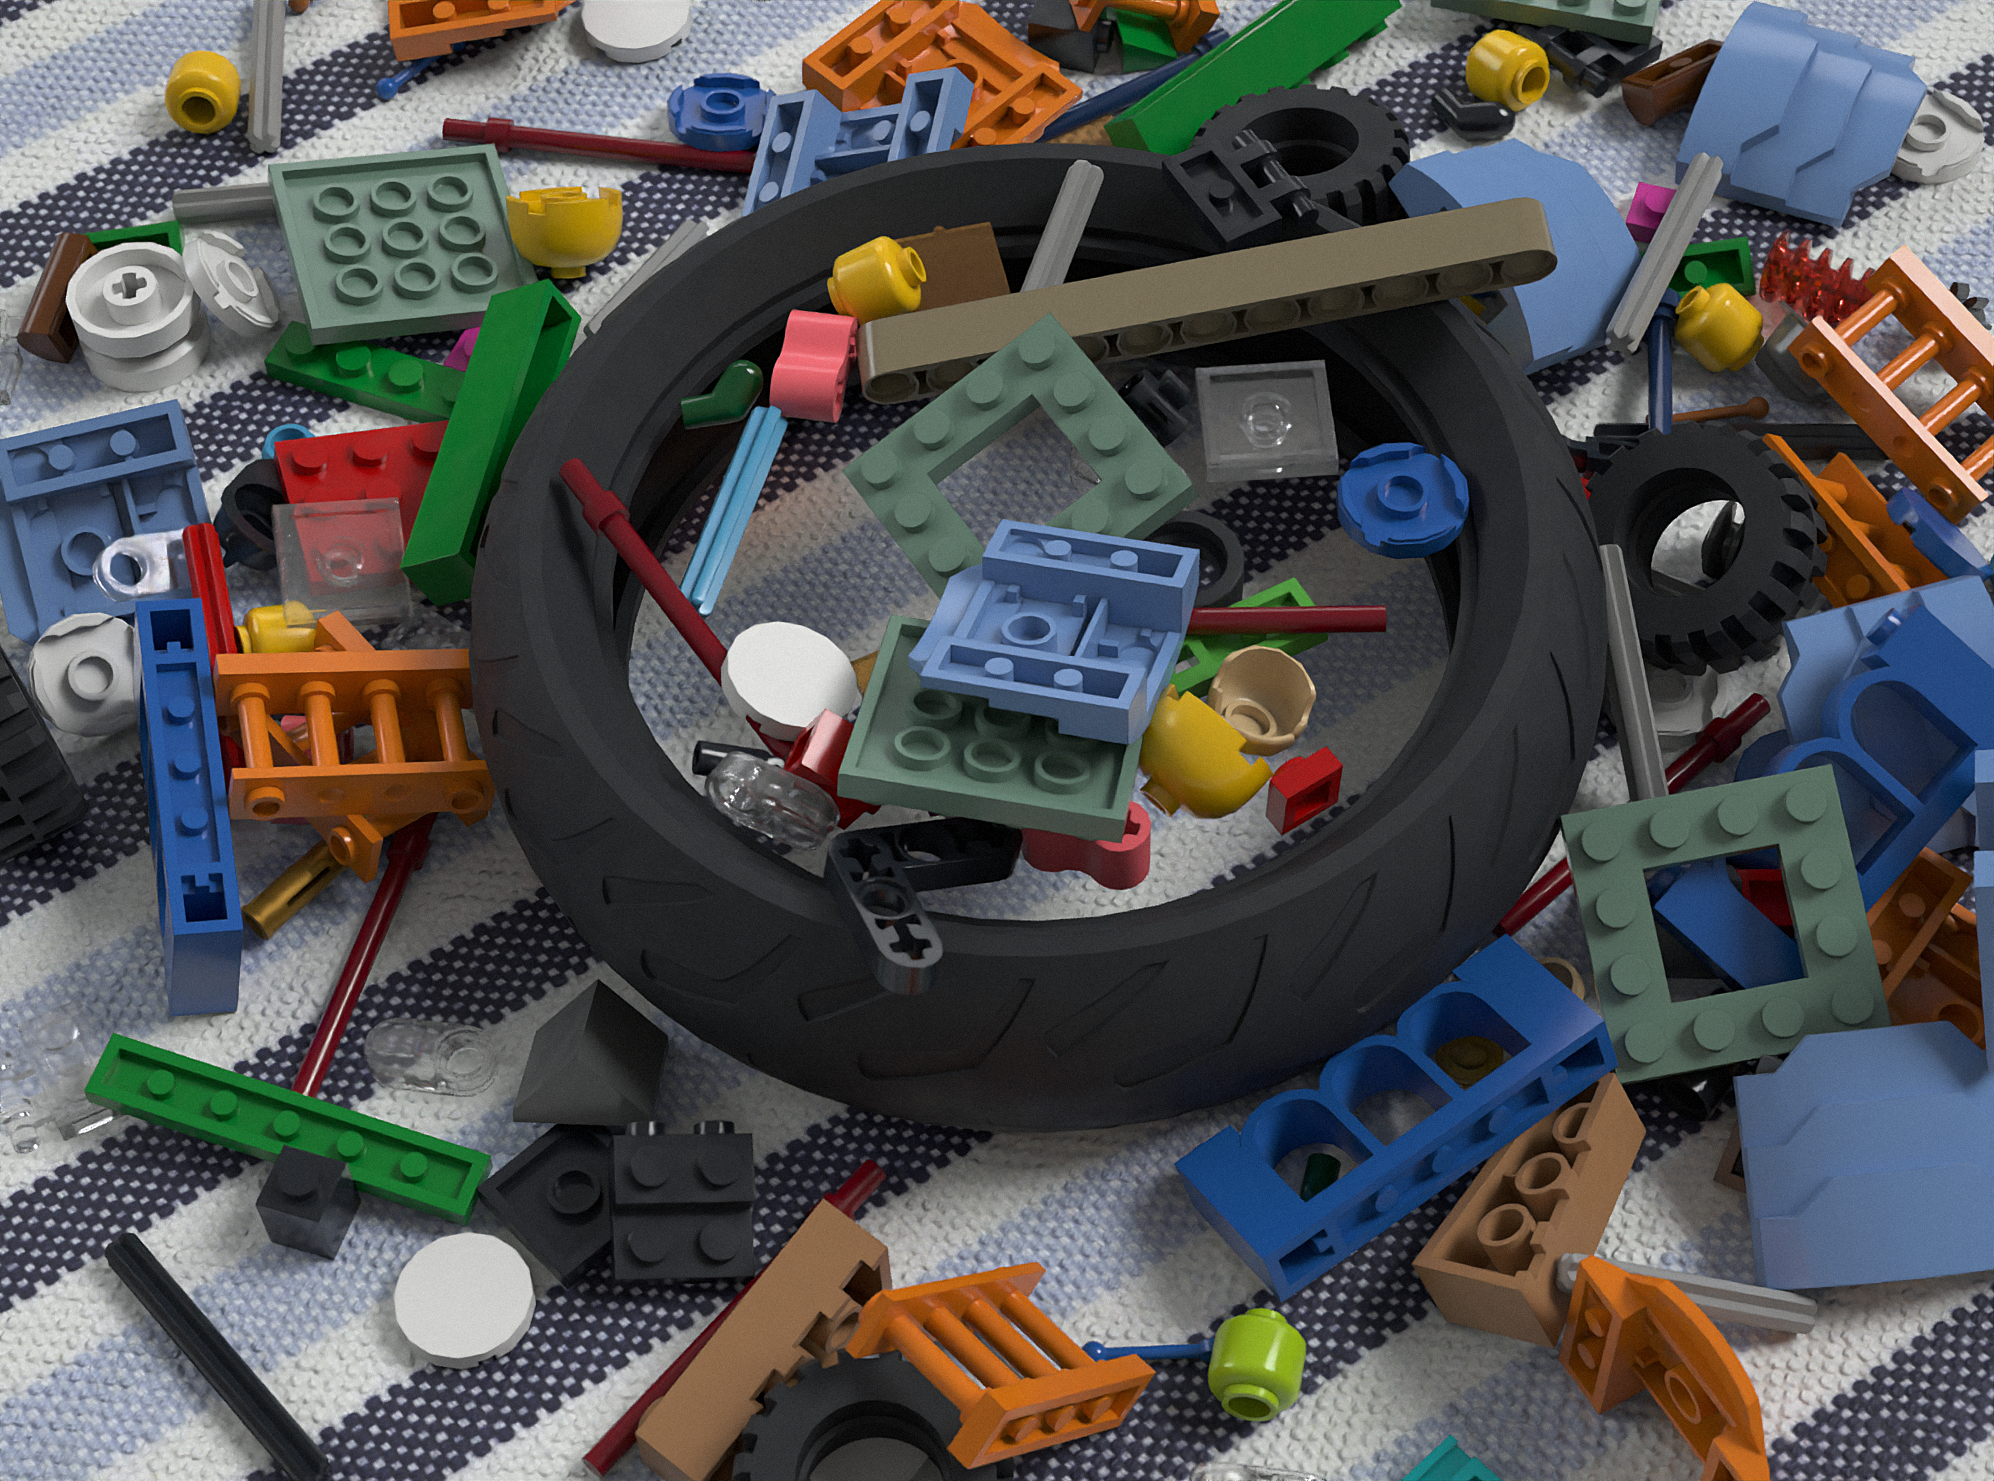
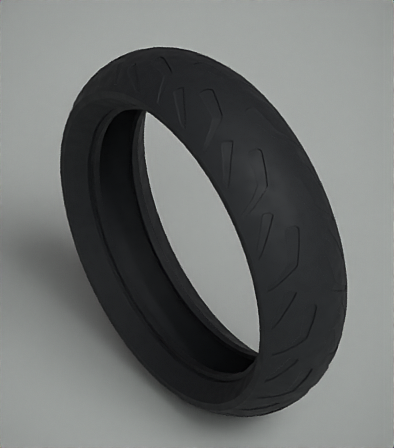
(1029, 1016)

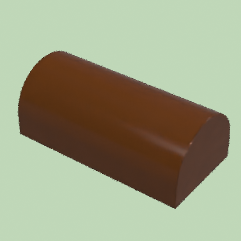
(1669, 83)
(47, 325)

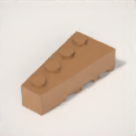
(1528, 1206)
(793, 1313)

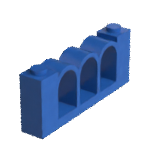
(1951, 690)
(187, 808)
(1496, 995)

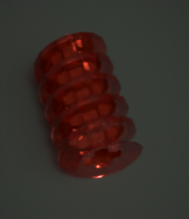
(1812, 282)

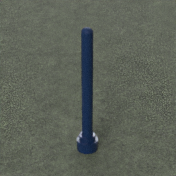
(1128, 92)
(1659, 339)

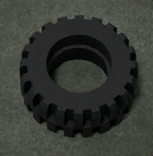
(1330, 140)
(1775, 562)
(35, 781)
(852, 1404)

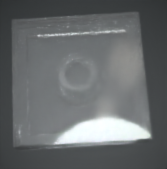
(1266, 421)
(341, 560)

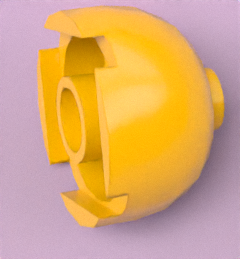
(565, 227)
(1196, 760)

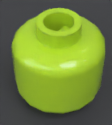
(1257, 1365)

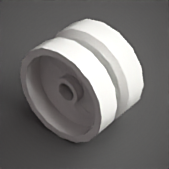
(138, 317)

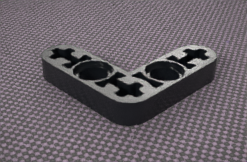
(968, 855)

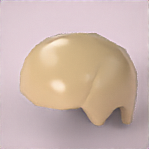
(1263, 698)

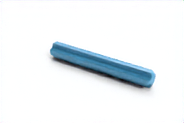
(732, 508)

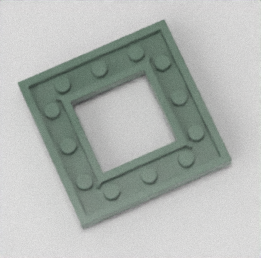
(1037, 369)
(1785, 811)

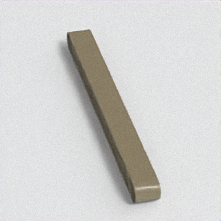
(1220, 296)

